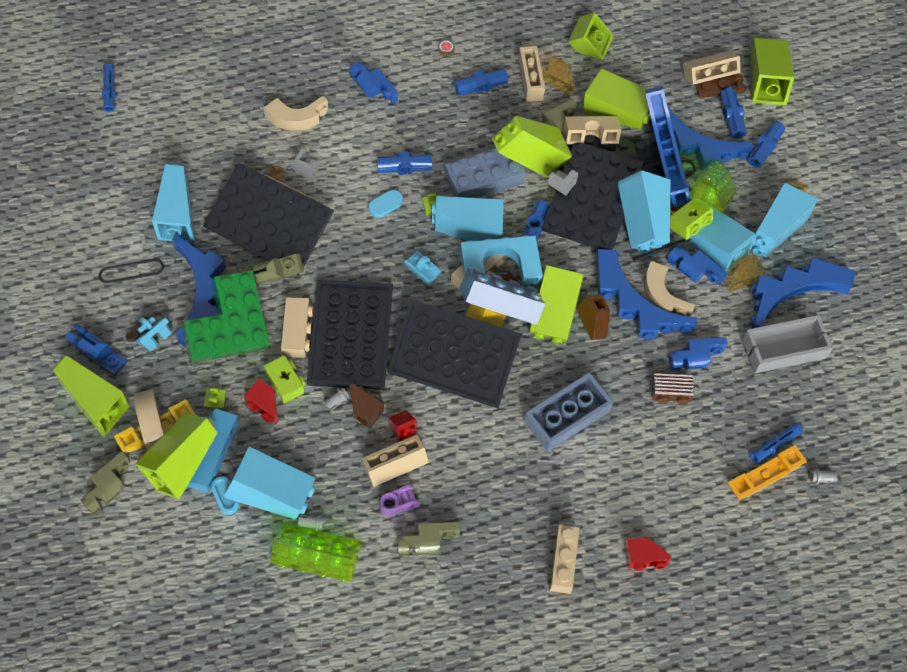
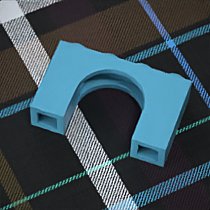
(520, 249)

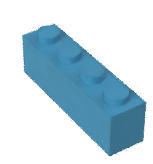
(226, 426)

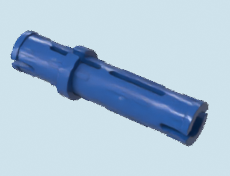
(108, 93)
(760, 453)

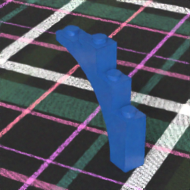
(667, 146)
(705, 148)
(205, 269)
(815, 277)
(631, 304)

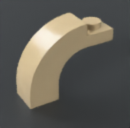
(295, 119)
(658, 294)
(148, 417)

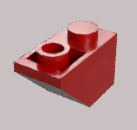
(262, 399)
(403, 425)
(645, 553)

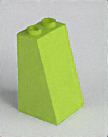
(771, 71)
(617, 97)
(533, 145)
(560, 293)
(93, 395)
(177, 454)

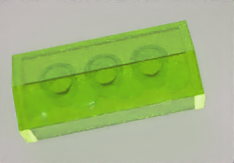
(714, 187)
(316, 552)

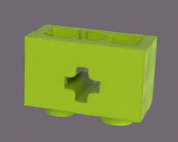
(691, 219)
(285, 388)

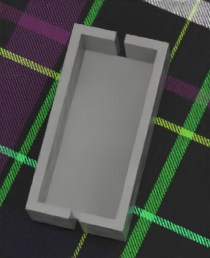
(787, 344)

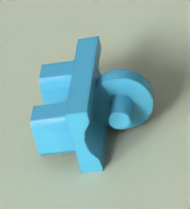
(422, 267)
(160, 327)

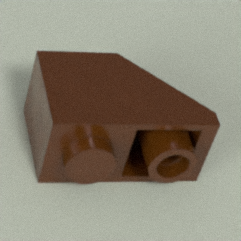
(595, 316)
(365, 407)

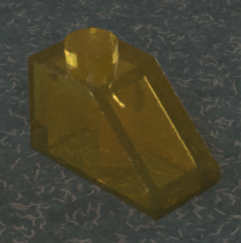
(559, 76)
(746, 272)

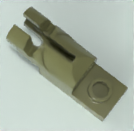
(557, 115)
(276, 269)
(106, 483)
(428, 538)

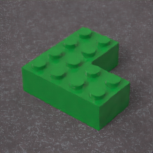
(236, 328)

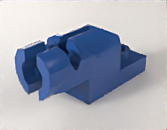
(373, 82)
(696, 266)
(96, 350)
(697, 353)

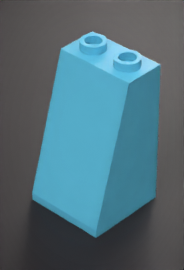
(173, 206)
(646, 210)
(468, 217)
(784, 217)
(724, 240)
(270, 485)

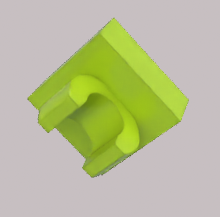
(427, 203)
(215, 399)

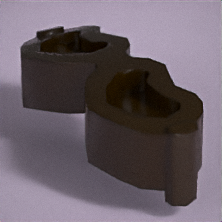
(134, 333)

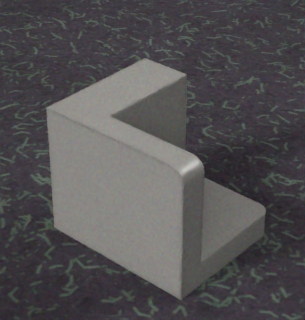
(305, 165)
(563, 182)

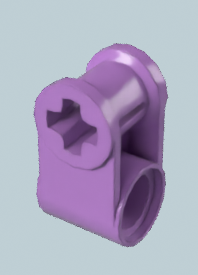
(401, 498)

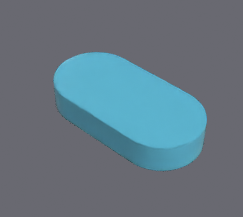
(385, 203)
(219, 487)

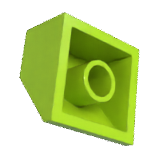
(591, 37)

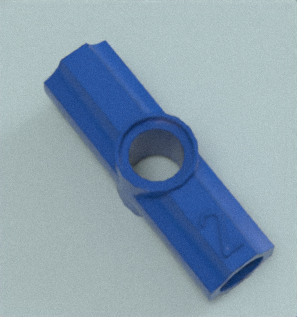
(481, 81)
(733, 113)
(766, 144)
(404, 163)
(536, 219)

